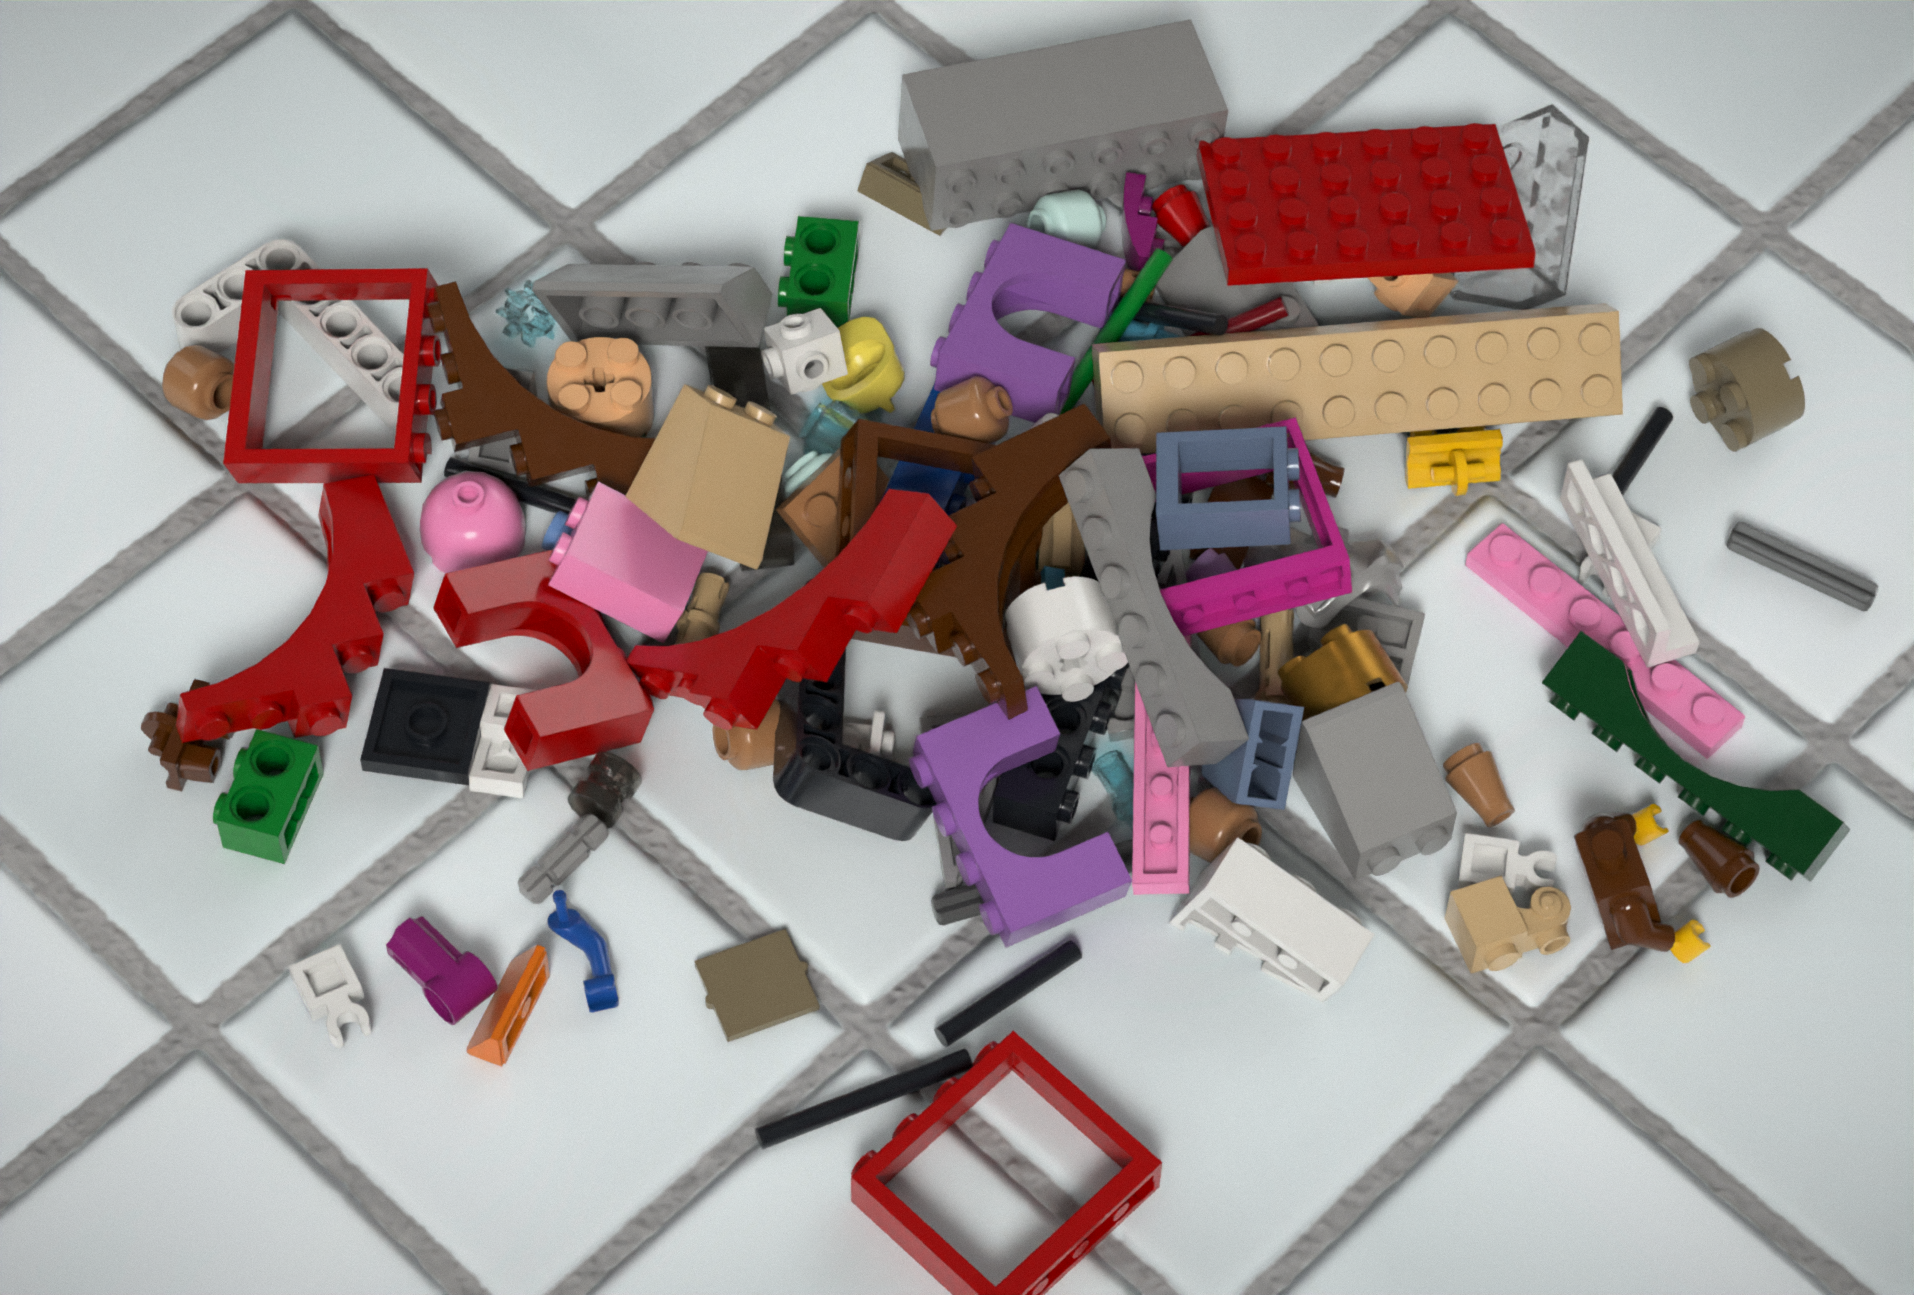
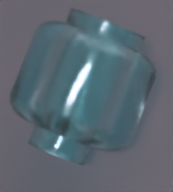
(828, 426)

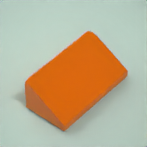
(510, 1007)

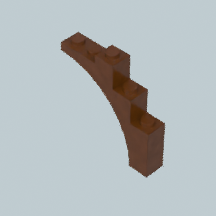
(496, 408)
(1014, 497)

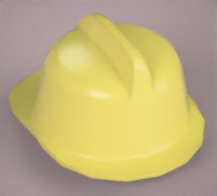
(871, 365)

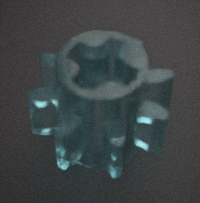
(515, 314)

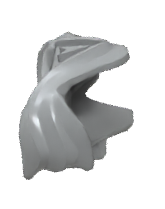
(1372, 567)

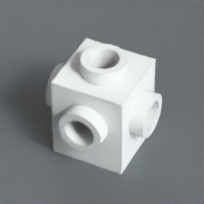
(804, 351)

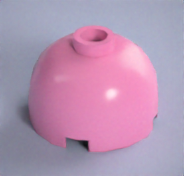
(471, 522)

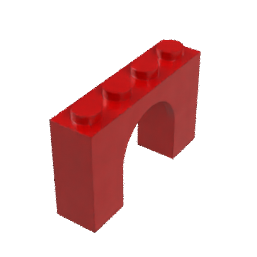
(565, 721)

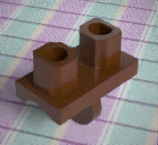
(182, 760)

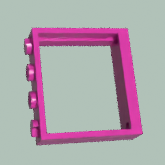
(1272, 584)

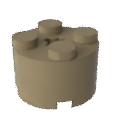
(1746, 388)

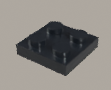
(425, 726)

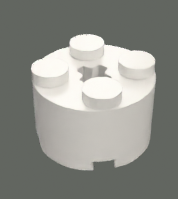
(1064, 638)

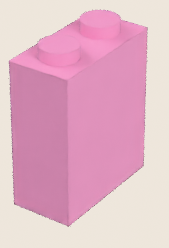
(625, 563)

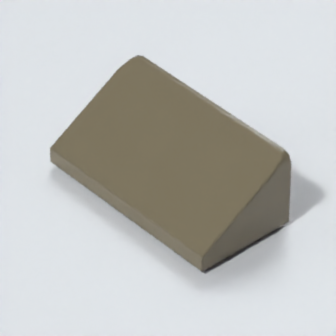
(894, 189)

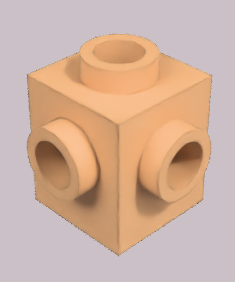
(1414, 294)

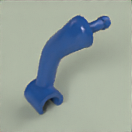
(569, 925)

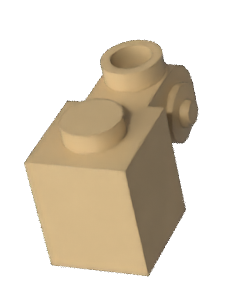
(1497, 932)

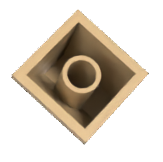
(714, 474)

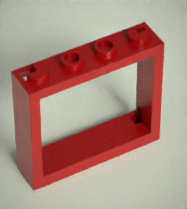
(253, 365)
(1071, 1241)

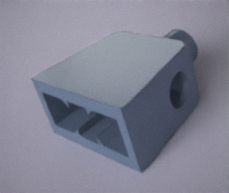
(1262, 766)

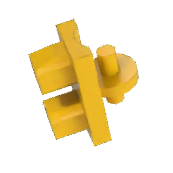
(1453, 458)

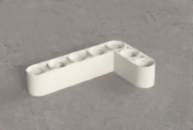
(331, 327)

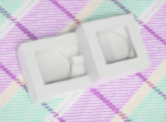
(496, 763)

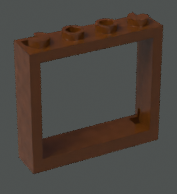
(858, 498)

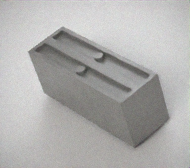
(1058, 120)

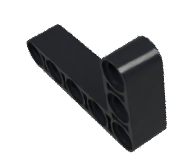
(836, 779)

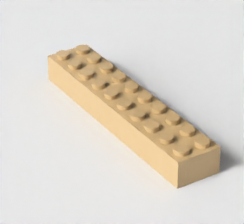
(1366, 376)

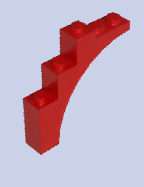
(806, 634)
(340, 635)

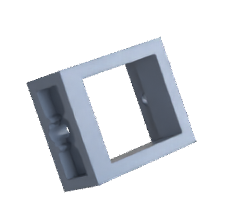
(1233, 521)

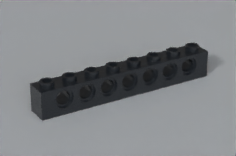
(1040, 803)

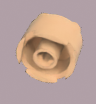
(603, 385)

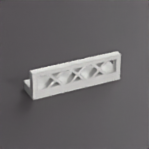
(1627, 566)

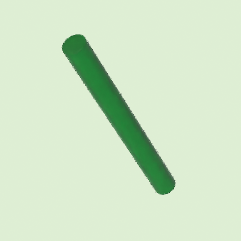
(1119, 321)

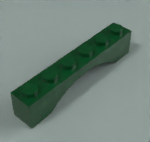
(1784, 822)

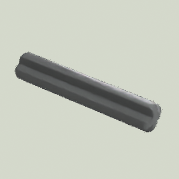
(1802, 566)

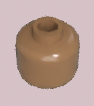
(199, 382)
(973, 411)
(748, 747)
(1218, 822)

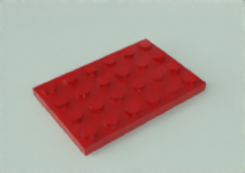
(1364, 204)

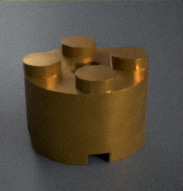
(1338, 672)

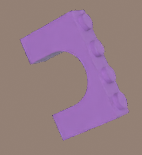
(1019, 275)
(1017, 891)

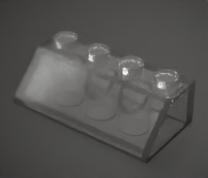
(1548, 170)

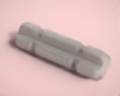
(562, 858)

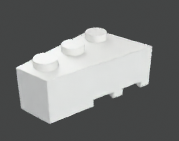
(1276, 919)

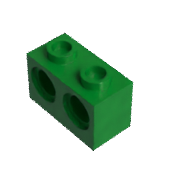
(822, 268)
(279, 797)

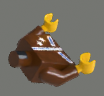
(1622, 885)

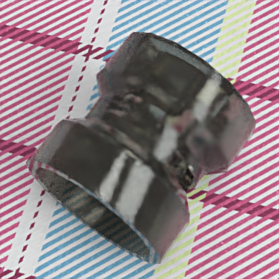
(605, 788)

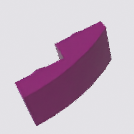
(1137, 224)

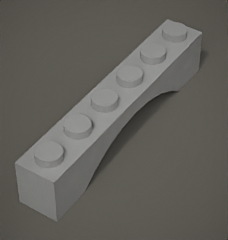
(1184, 700)

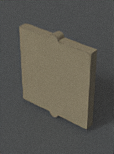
(756, 985)

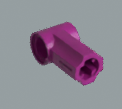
(448, 979)

